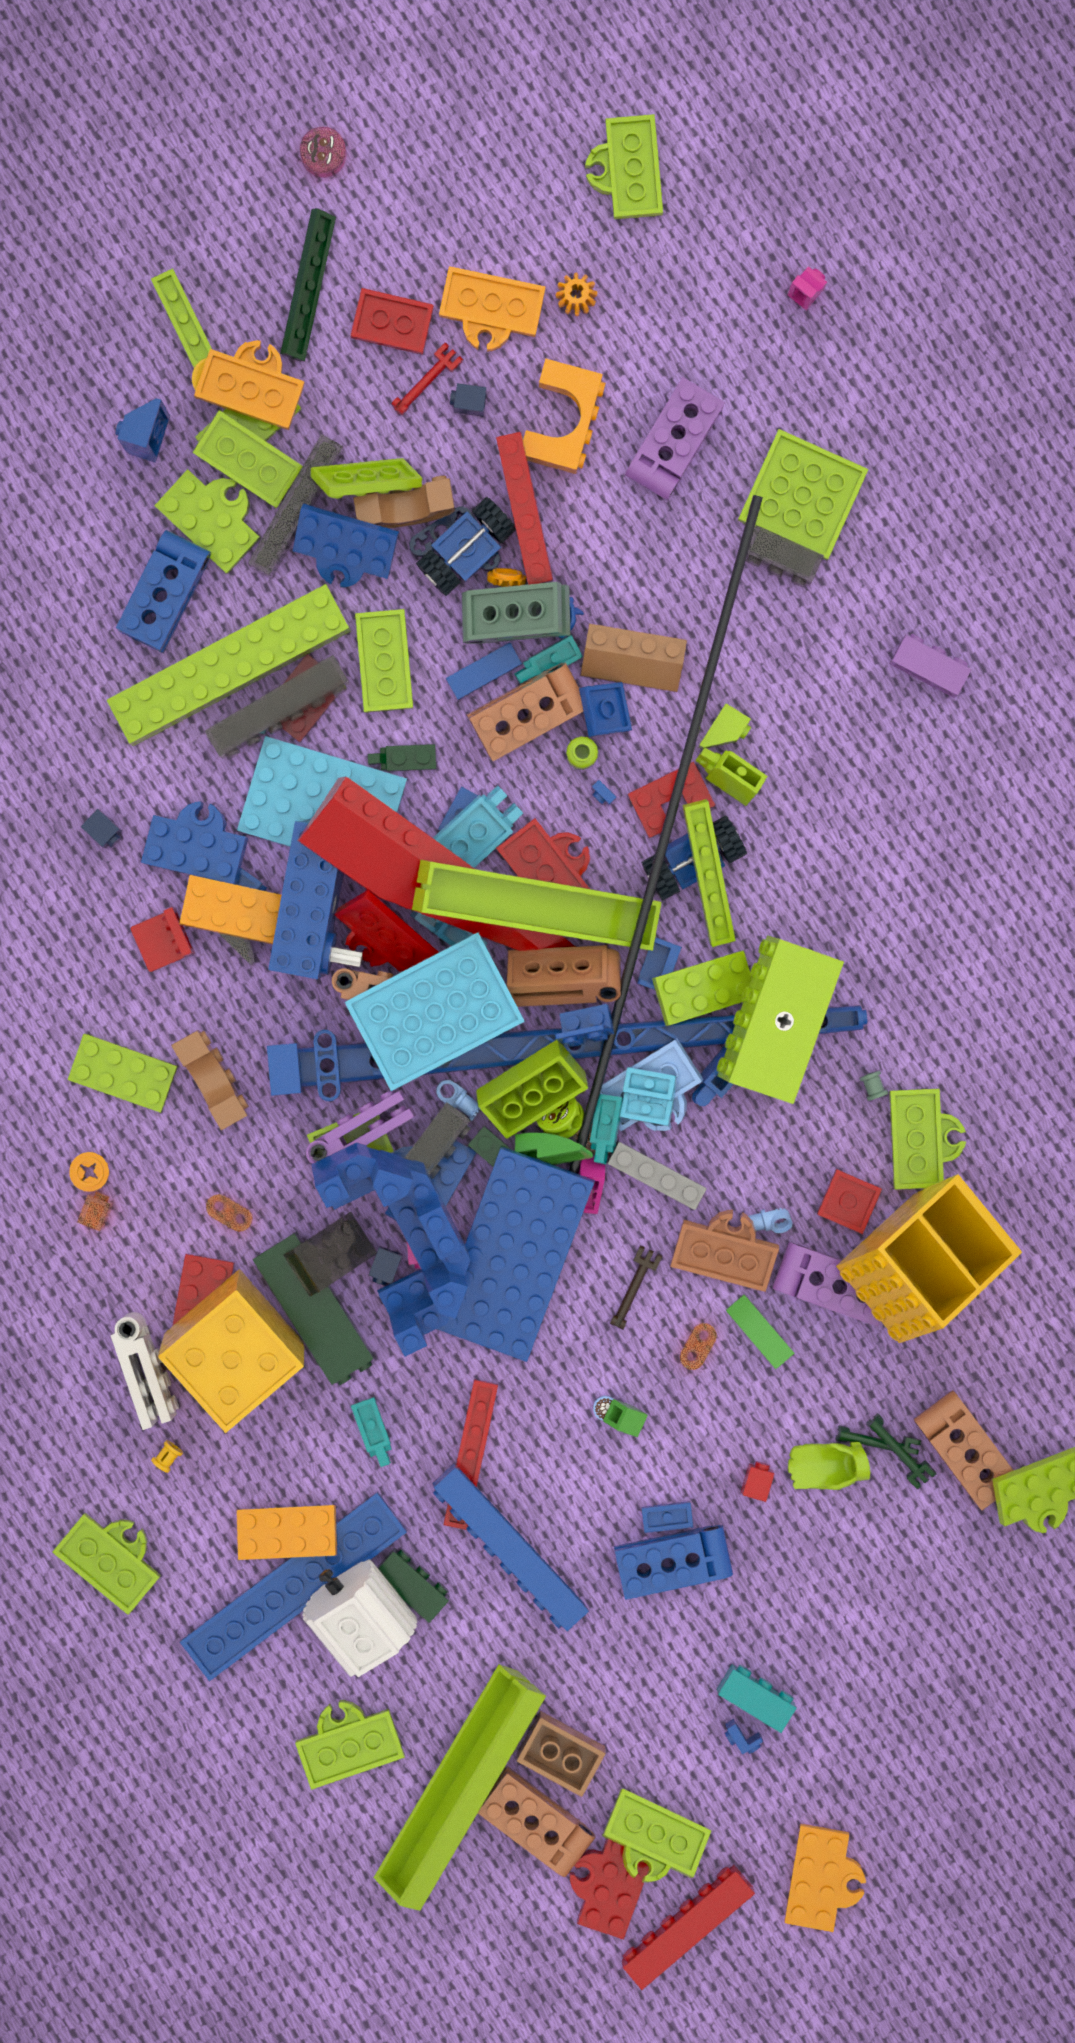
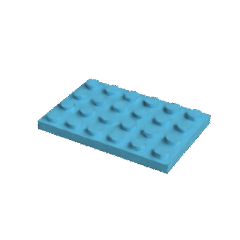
(295, 781)
(434, 1011)

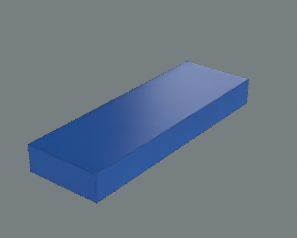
(483, 671)

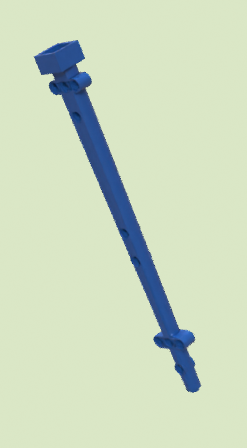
(299, 1067)

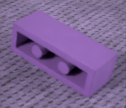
(930, 665)

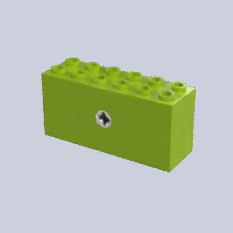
(771, 1052)

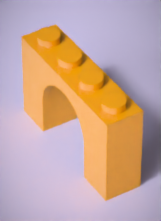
(583, 388)

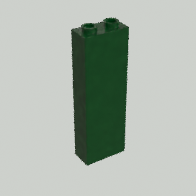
(317, 1318)

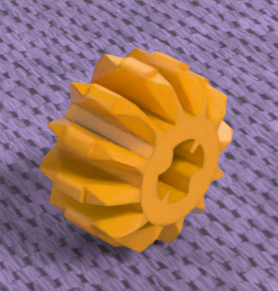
(586, 298)

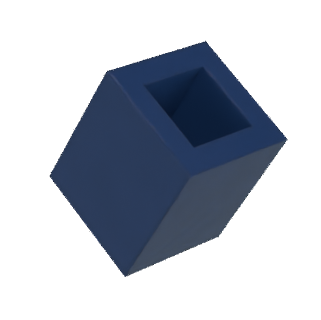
(469, 399)
(102, 829)
(385, 1266)

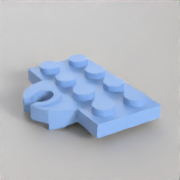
(667, 1060)

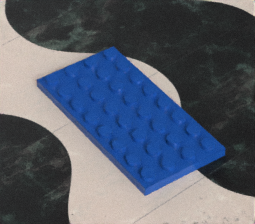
(518, 1251)

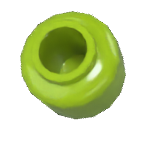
(582, 753)

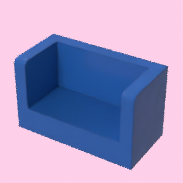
(658, 962)

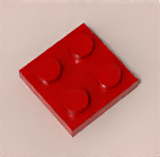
(849, 1201)

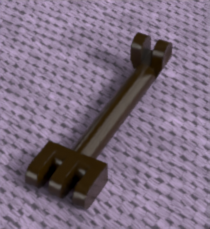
(644, 1263)

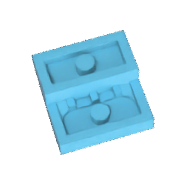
(648, 1096)

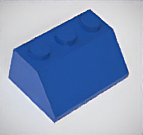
(144, 430)

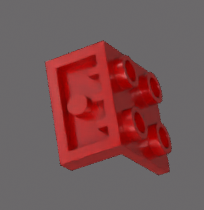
(162, 940)

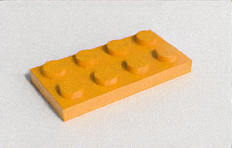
(230, 909)
(286, 1532)

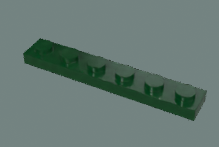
(308, 285)

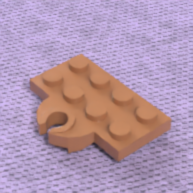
(725, 1251)

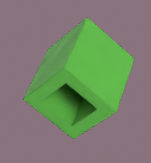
(625, 1418)

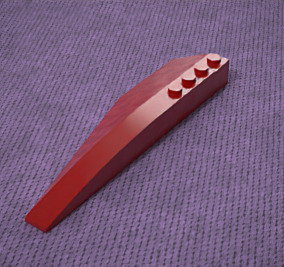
(385, 854)

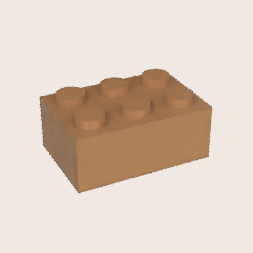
(561, 1753)

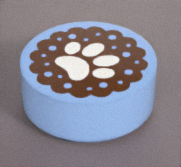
(601, 1406)

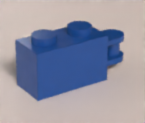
(712, 1084)

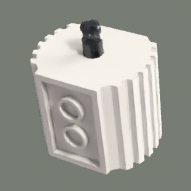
(359, 1618)

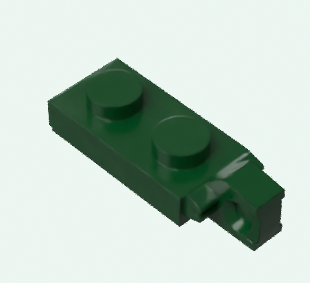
(405, 758)

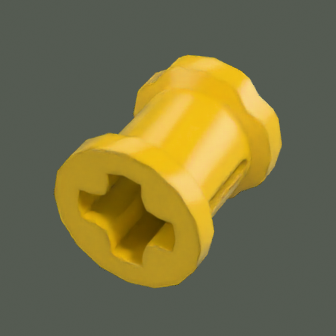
(167, 1456)

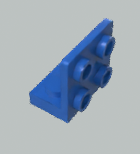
(585, 1024)

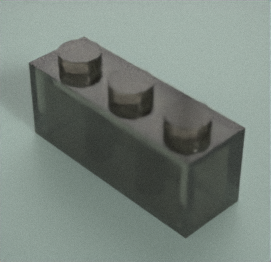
(783, 556)
(440, 1138)

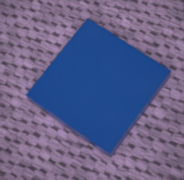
(605, 709)

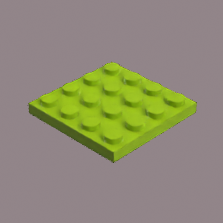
(805, 492)

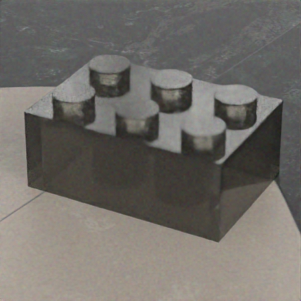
(330, 1254)

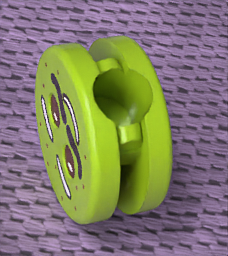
(564, 1120)

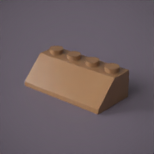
(633, 657)

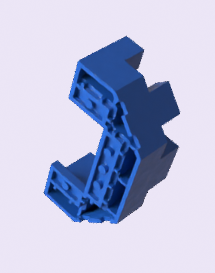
(437, 1289)

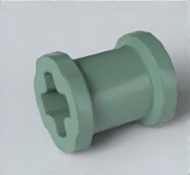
(873, 1085)

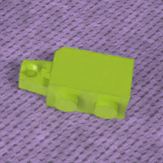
(732, 774)

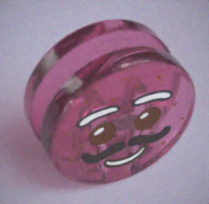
(323, 152)

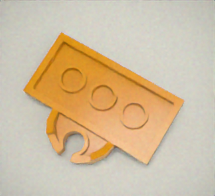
(491, 306)
(250, 385)
(821, 1878)

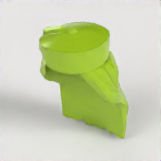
(828, 1465)

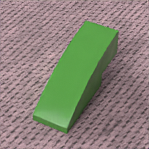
(550, 1148)
(760, 1331)

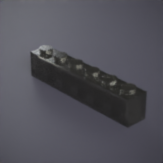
(283, 527)
(277, 707)

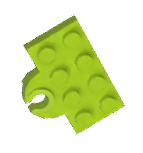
(629, 167)
(210, 517)
(920, 1138)
(1037, 1492)
(109, 1560)
(348, 1744)
(655, 1837)

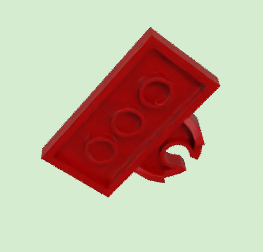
(545, 858)
(382, 933)
(607, 1890)

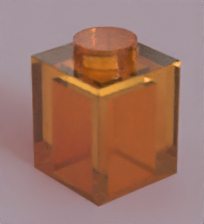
(95, 1211)

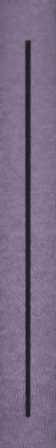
(669, 821)

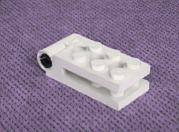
(138, 1340)

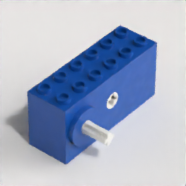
(306, 915)

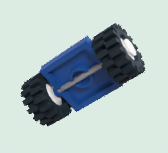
(466, 546)
(681, 860)

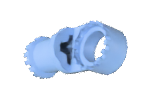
(459, 1099)
(767, 1220)

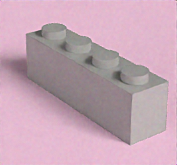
(656, 1175)

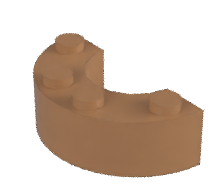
(407, 508)
(212, 1078)

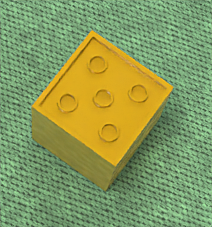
(928, 1259)
(232, 1351)

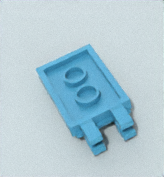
(479, 827)

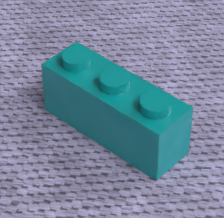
(757, 1697)

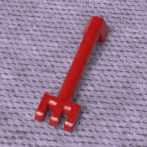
(403, 404)

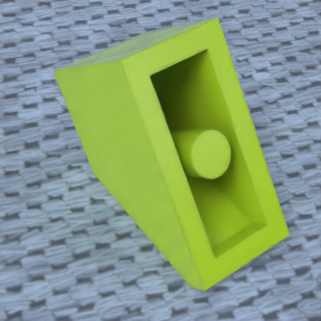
(726, 728)

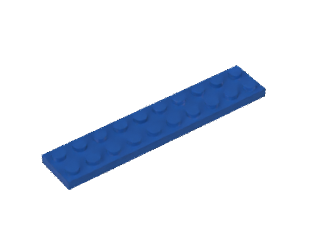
(288, 1588)

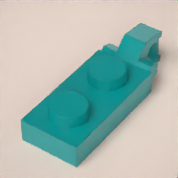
(560, 652)
(605, 1127)
(372, 1429)

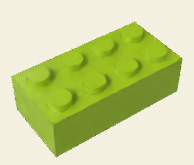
(532, 1089)

